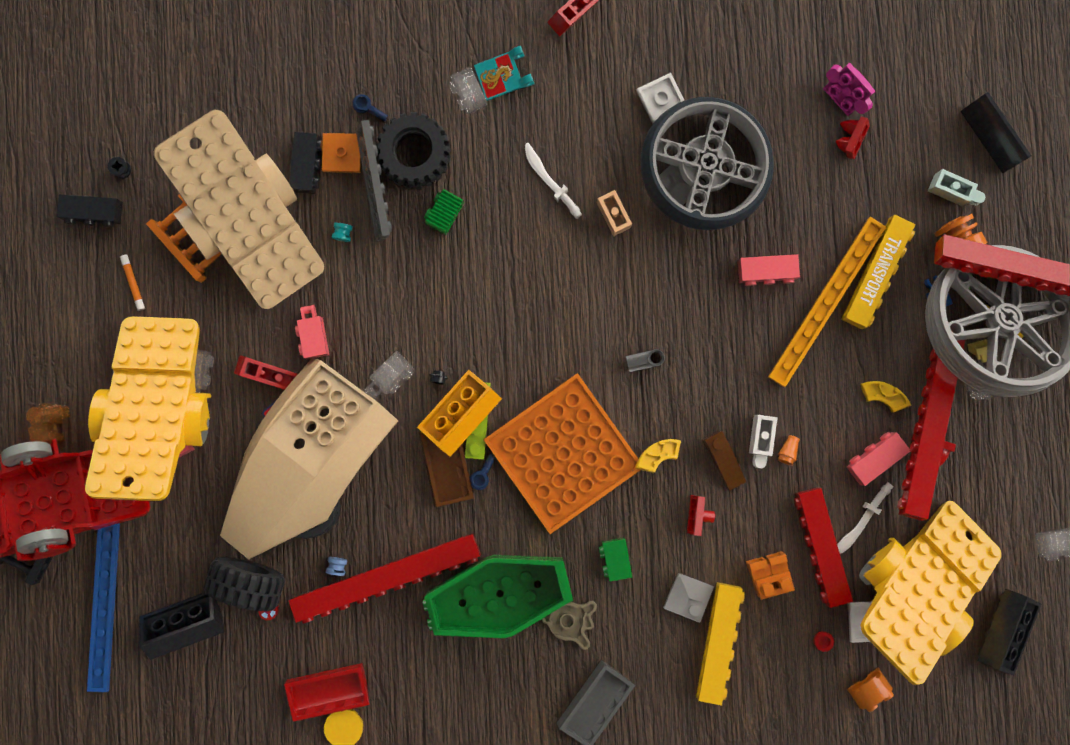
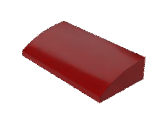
(327, 692)

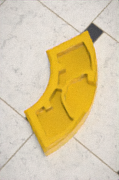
(885, 393)
(657, 453)

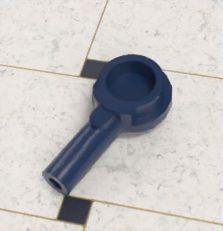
(362, 104)
(479, 479)

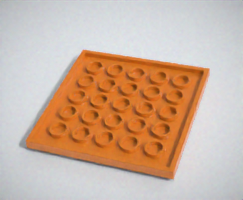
(563, 453)

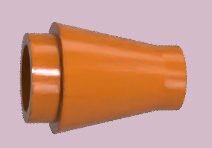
(789, 451)

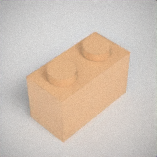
(614, 213)

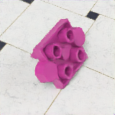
(849, 89)

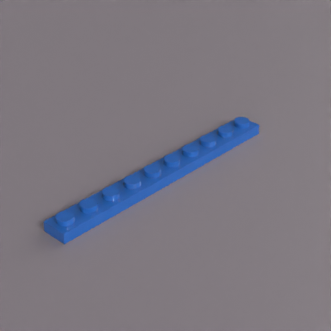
(103, 609)

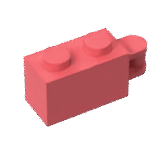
(311, 334)

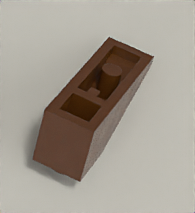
(724, 459)

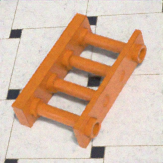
(172, 242)

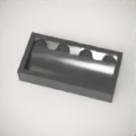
(595, 704)

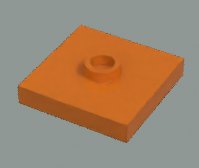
(340, 153)

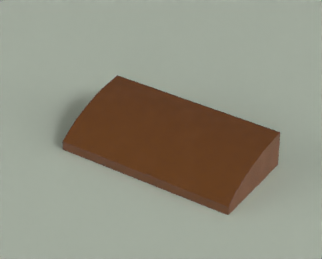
(446, 474)

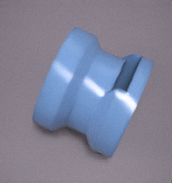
(336, 566)

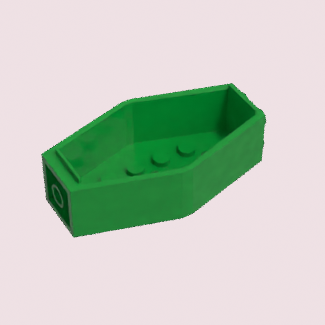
(493, 615)

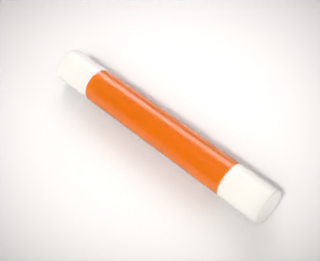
(132, 282)

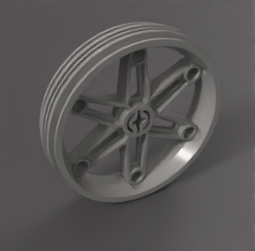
(1002, 321)

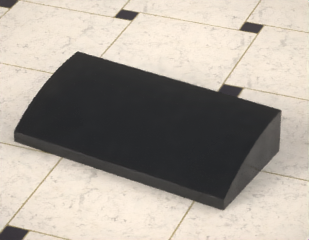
(995, 133)

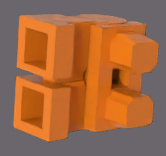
(770, 575)

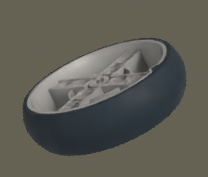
(720, 112)

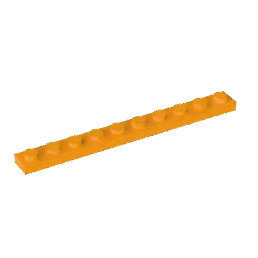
(827, 302)

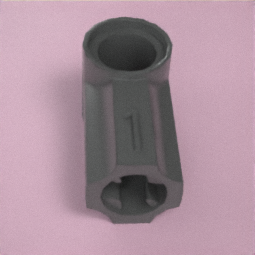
(642, 360)

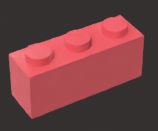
(768, 269)
(878, 458)

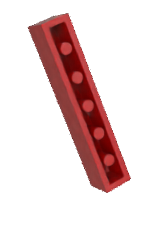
(823, 547)

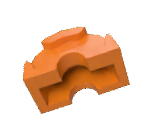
(871, 690)

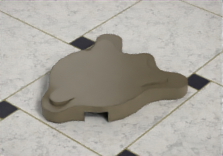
(571, 622)

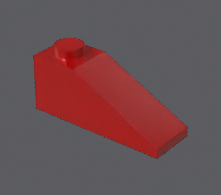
(569, 14)
(264, 372)

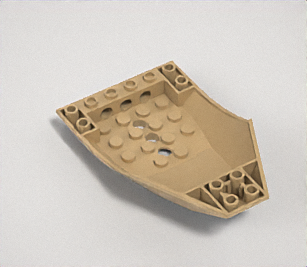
(294, 489)

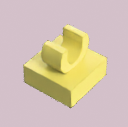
(979, 349)

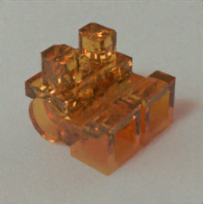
(44, 422)

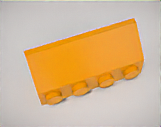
(459, 413)

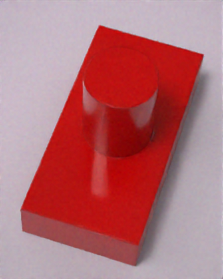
(698, 515)

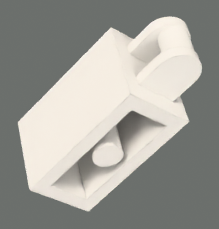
(762, 439)

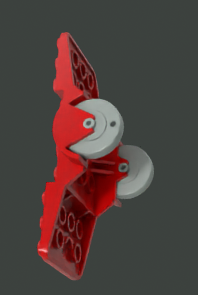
(47, 501)

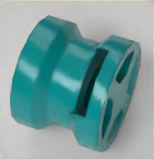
(342, 232)

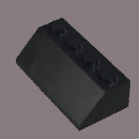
(179, 625)
(1009, 631)

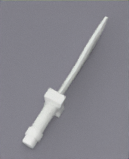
(561, 194)
(846, 542)

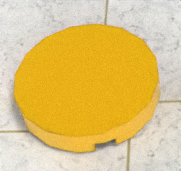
(343, 727)

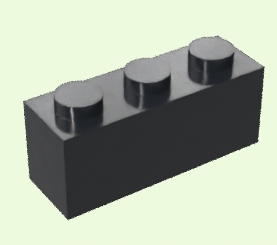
(305, 162)
(89, 210)

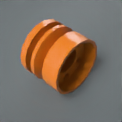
(960, 229)

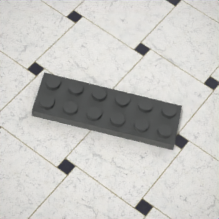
(374, 188)

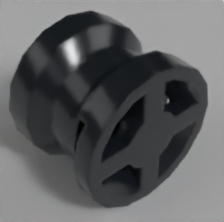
(122, 171)

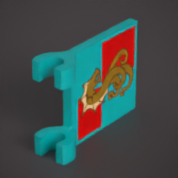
(501, 74)

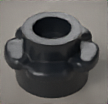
(438, 377)

